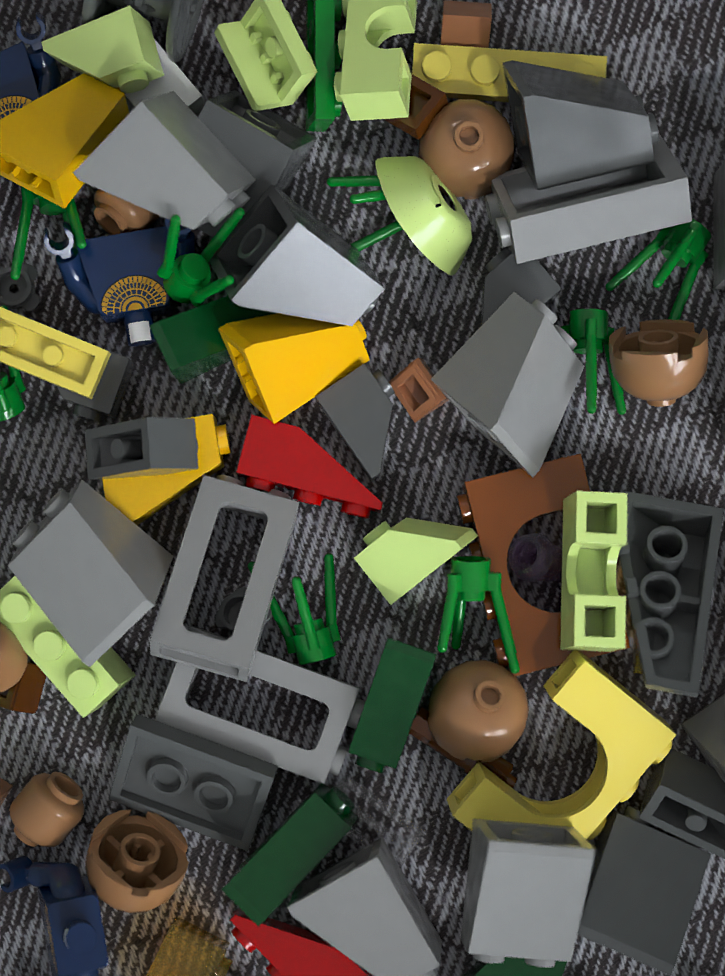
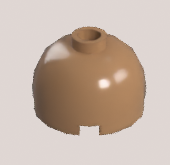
(468, 147)
(659, 360)
(478, 711)
(136, 861)

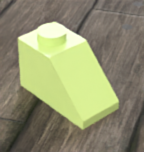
(111, 49)
(409, 553)

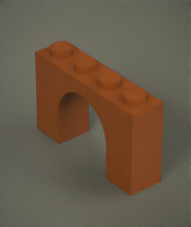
(497, 510)

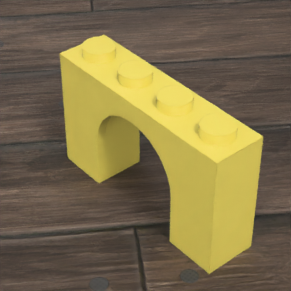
(627, 741)

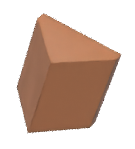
(466, 24)
(416, 390)

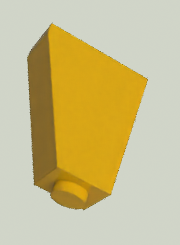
(57, 134)
(291, 358)
(146, 495)

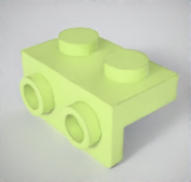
(267, 55)

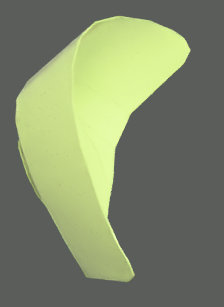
(412, 197)

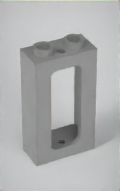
(588, 210)
(235, 655)
(314, 763)

